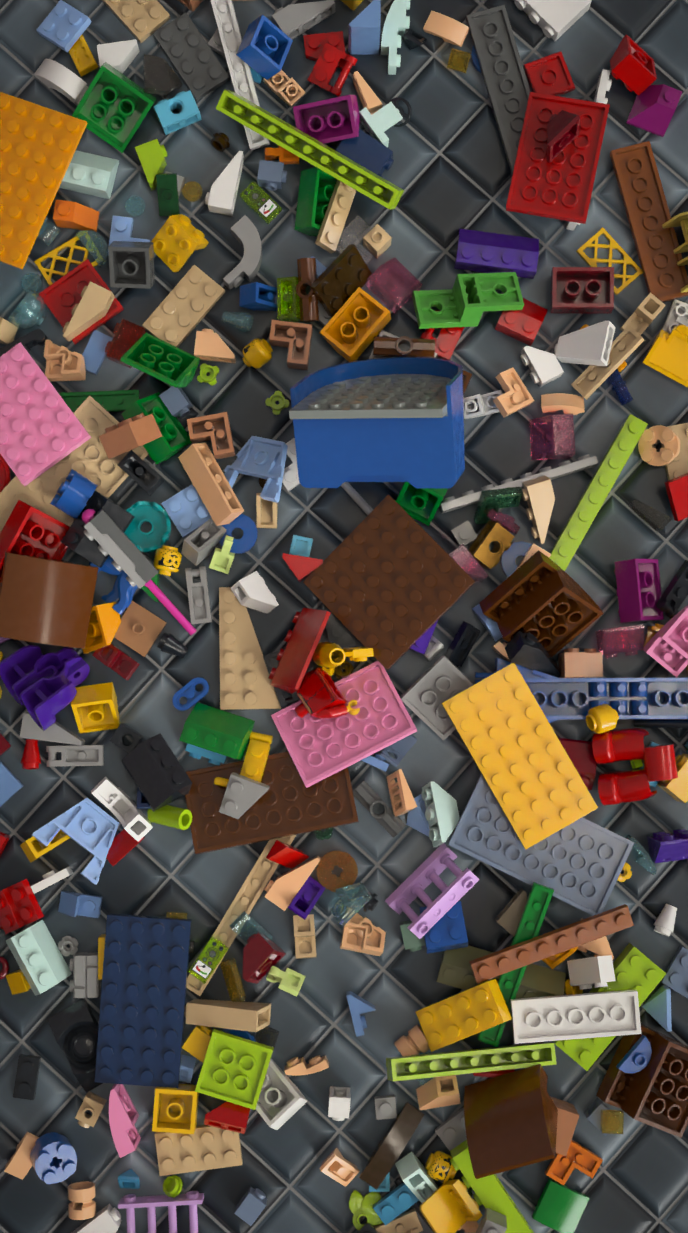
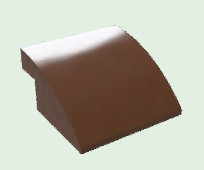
(46, 600)
(541, 602)
(658, 1091)
(510, 1121)

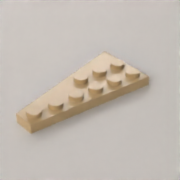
(242, 665)

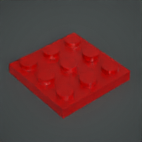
(66, 293)

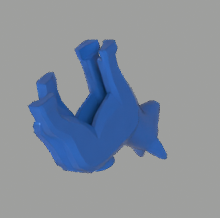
(122, 588)

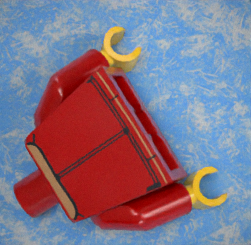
(322, 697)

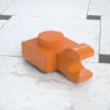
(282, 154)

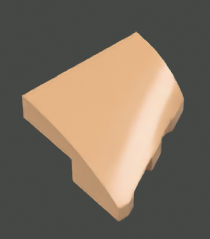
(63, 364)
(362, 936)

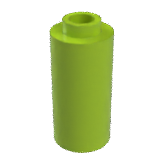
(171, 817)

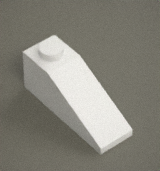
(224, 190)

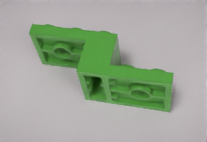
(467, 300)

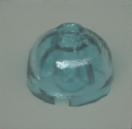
(28, 311)

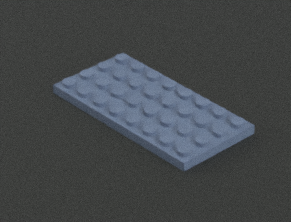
(575, 861)

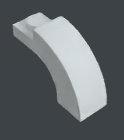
(61, 79)
(123, 807)

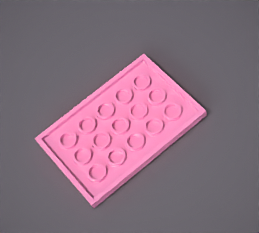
(34, 418)
(333, 744)

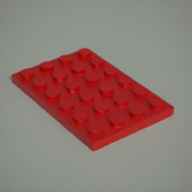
(566, 183)

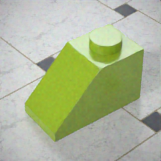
(152, 159)

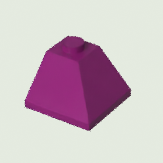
(654, 109)

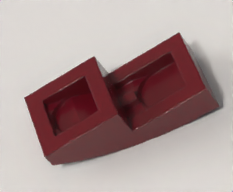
(116, 660)

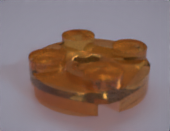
(326, 865)

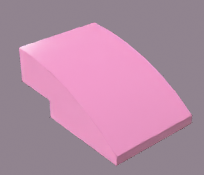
(670, 644)
(122, 1120)

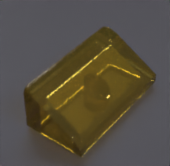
(233, 980)

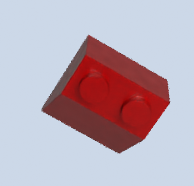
(633, 66)
(523, 323)

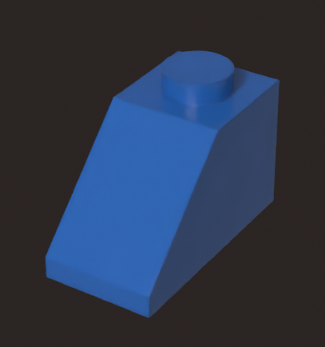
(258, 297)

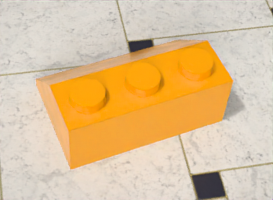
(356, 325)

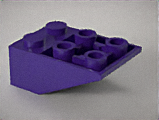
(667, 846)

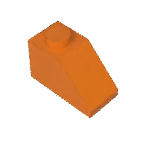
(75, 216)

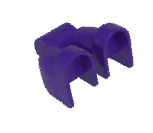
(28, 680)

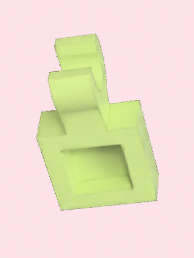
(223, 558)
(289, 980)

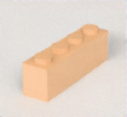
(211, 484)

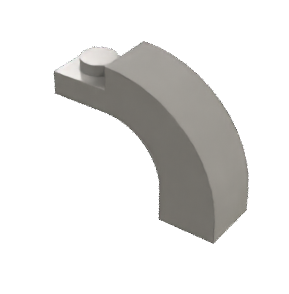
(248, 236)

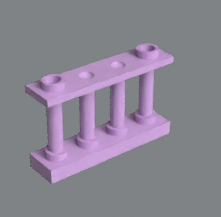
(420, 879)
(191, 1198)

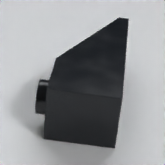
(529, 652)

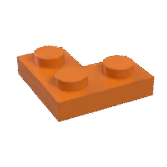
(577, 1157)

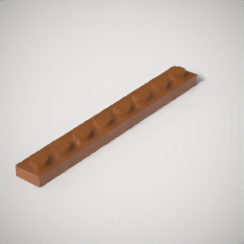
(551, 943)

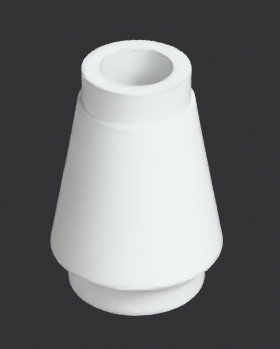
(665, 922)

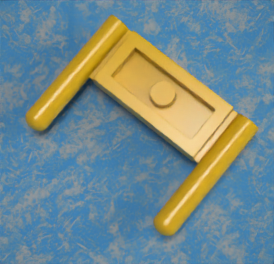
(254, 759)

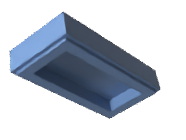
(95, 351)

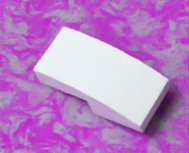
(480, 405)

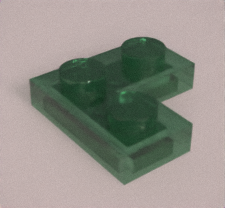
(495, 500)

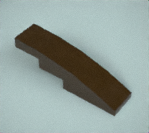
(391, 1146)

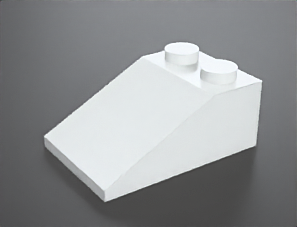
(278, 1097)

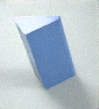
(365, 31)

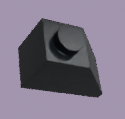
(140, 472)

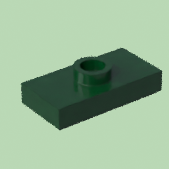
(167, 194)

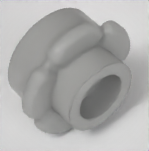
(62, 945)

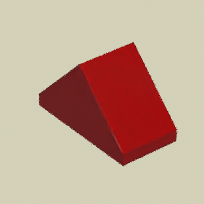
(301, 565)

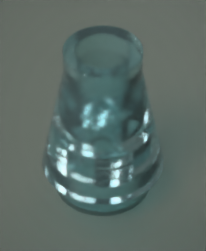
(239, 320)

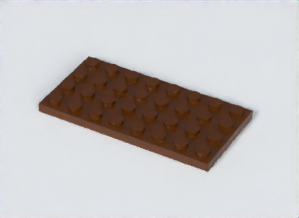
(281, 812)

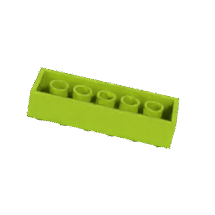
(631, 972)

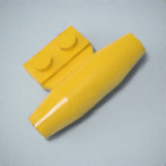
(332, 655)

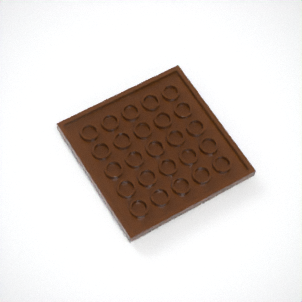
(389, 582)

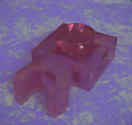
(504, 520)

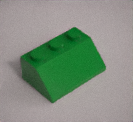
(313, 200)
(174, 435)
(217, 731)

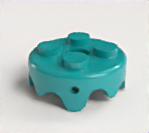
(161, 526)

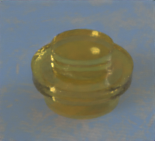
(192, 191)

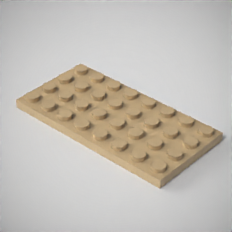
(87, 460)

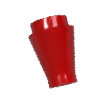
(31, 755)

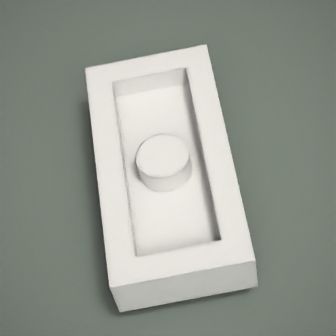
(51, 878)

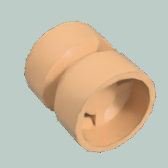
(413, 1043)
(81, 1203)

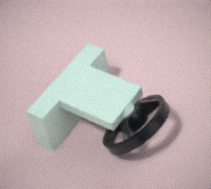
(384, 119)

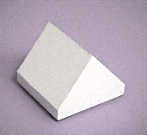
(433, 648)

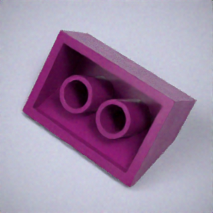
(329, 119)
(638, 590)

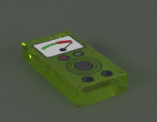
(260, 202)
(208, 960)

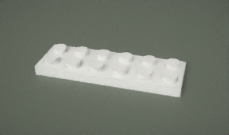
(575, 1016)

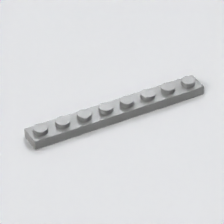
(565, 468)

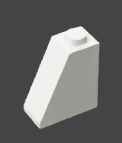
(586, 345)
(104, 1221)

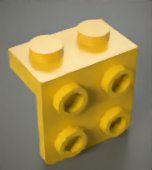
(177, 241)
(450, 1207)

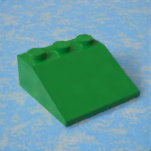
(114, 107)
(162, 361)

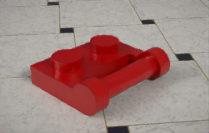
(326, 67)

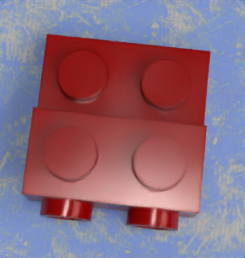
(18, 906)

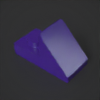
(306, 898)

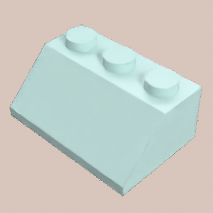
(90, 174)
(38, 957)

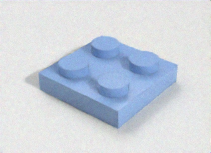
(63, 25)
(186, 510)

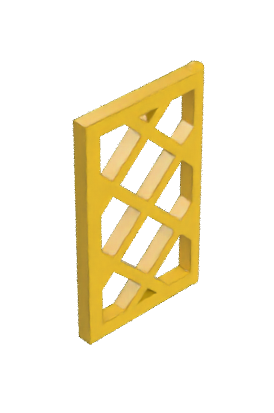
(53, 254)
(592, 262)

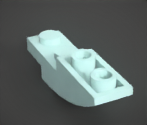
(393, 29)

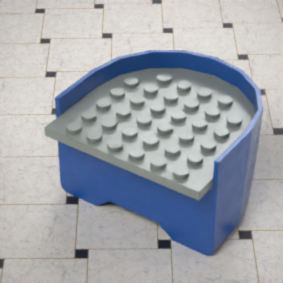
(380, 423)

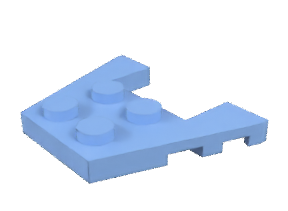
(261, 459)
(89, 828)

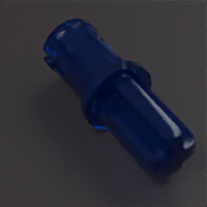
(620, 387)

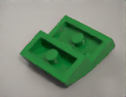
(560, 1207)

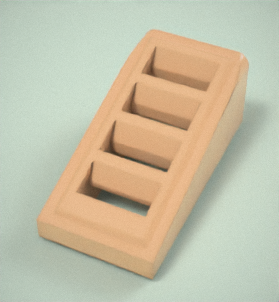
(366, 94)
(401, 798)

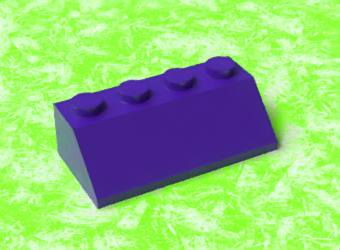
(497, 253)

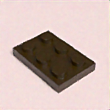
(341, 280)

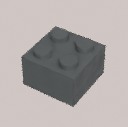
(131, 264)

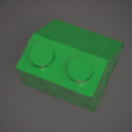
(421, 502)

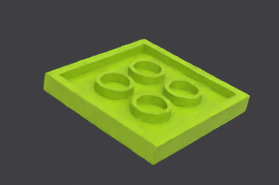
(234, 1069)

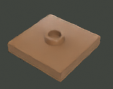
(139, 628)

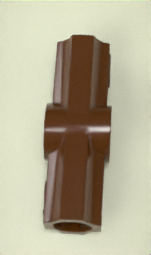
(306, 276)
(390, 347)

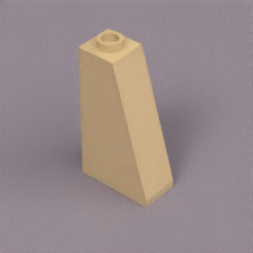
(228, 1014)

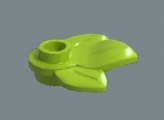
(363, 1206)

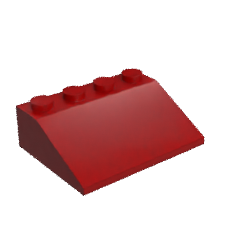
(32, 534)
(299, 649)

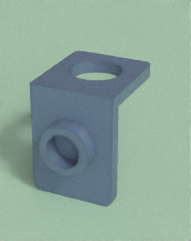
(399, 749)

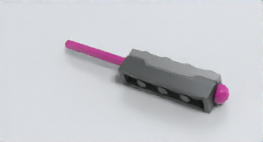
(127, 558)

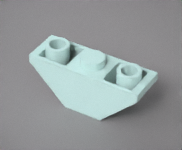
(440, 812)

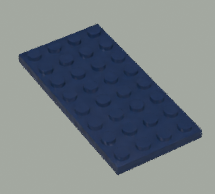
(143, 1000)

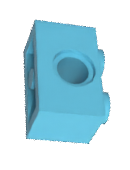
(172, 122)

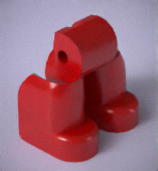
(631, 785)

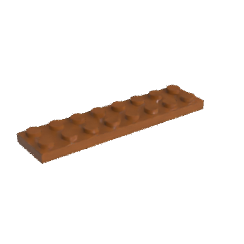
(646, 214)

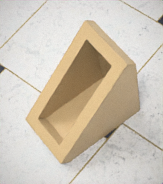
(266, 512)

